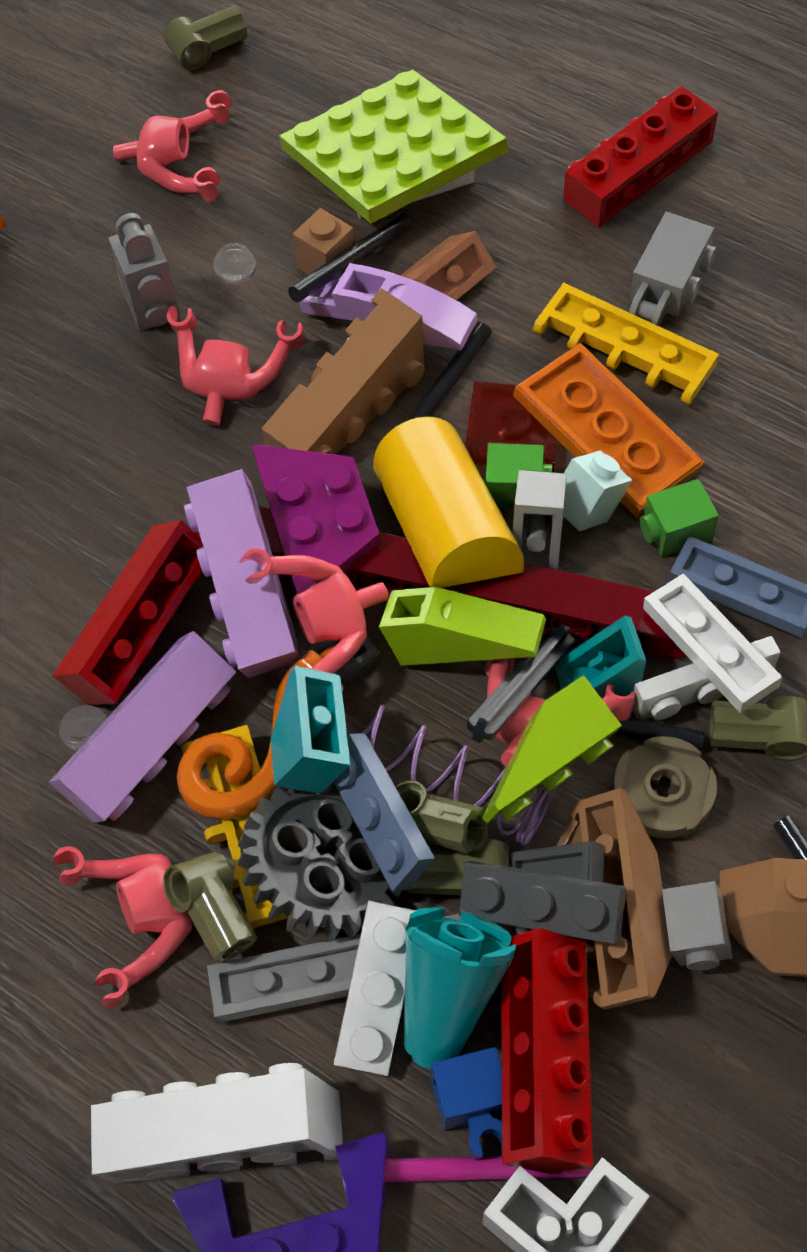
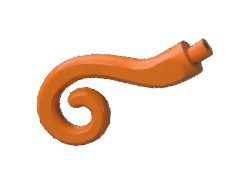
(246, 798)

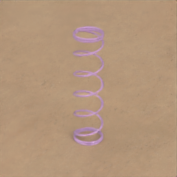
(533, 814)

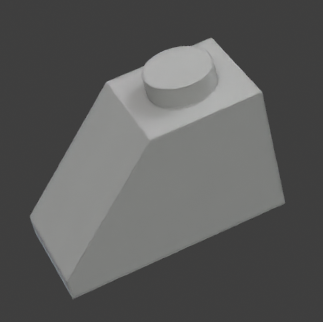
(539, 516)

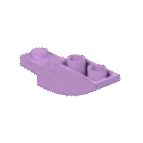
(350, 295)

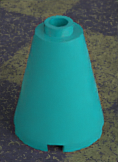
(449, 980)

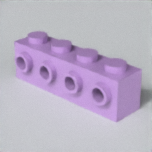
(256, 613)
(144, 728)

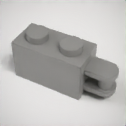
(671, 268)
(142, 272)

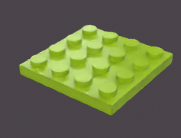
(393, 145)

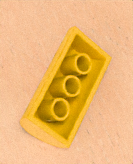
(444, 505)

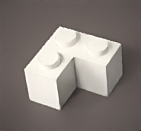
(593, 1220)

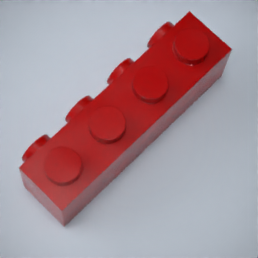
(639, 156)
(132, 615)
(546, 1055)

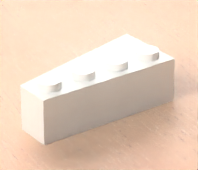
(215, 1125)

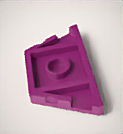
(317, 506)

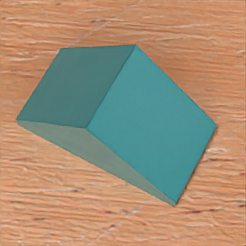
(606, 659)

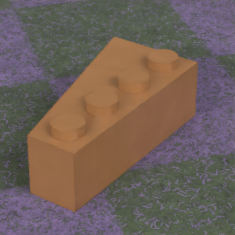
(354, 384)

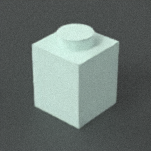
(593, 489)

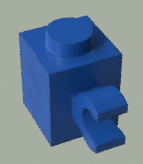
(470, 1095)

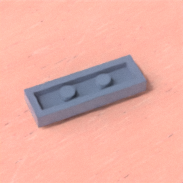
(744, 585)
(382, 816)

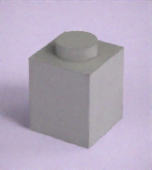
(697, 925)

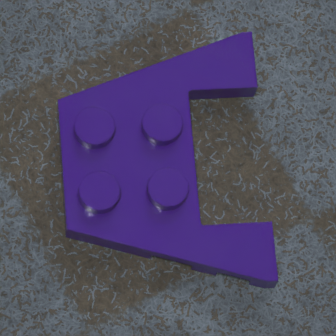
(348, 1229)

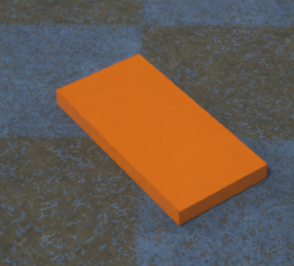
(597, 412)

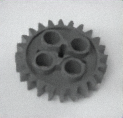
(319, 859)

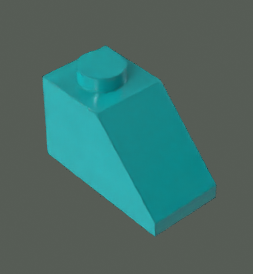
(310, 732)

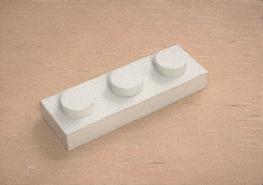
(712, 643)
(668, 692)
(375, 991)

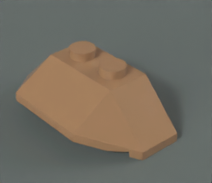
(769, 912)
(636, 964)

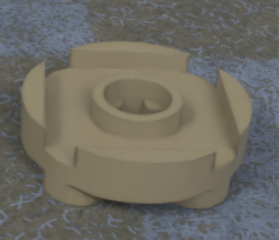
(689, 773)

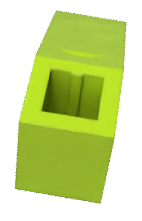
(455, 627)
(558, 734)

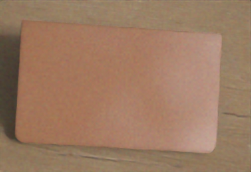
(453, 265)

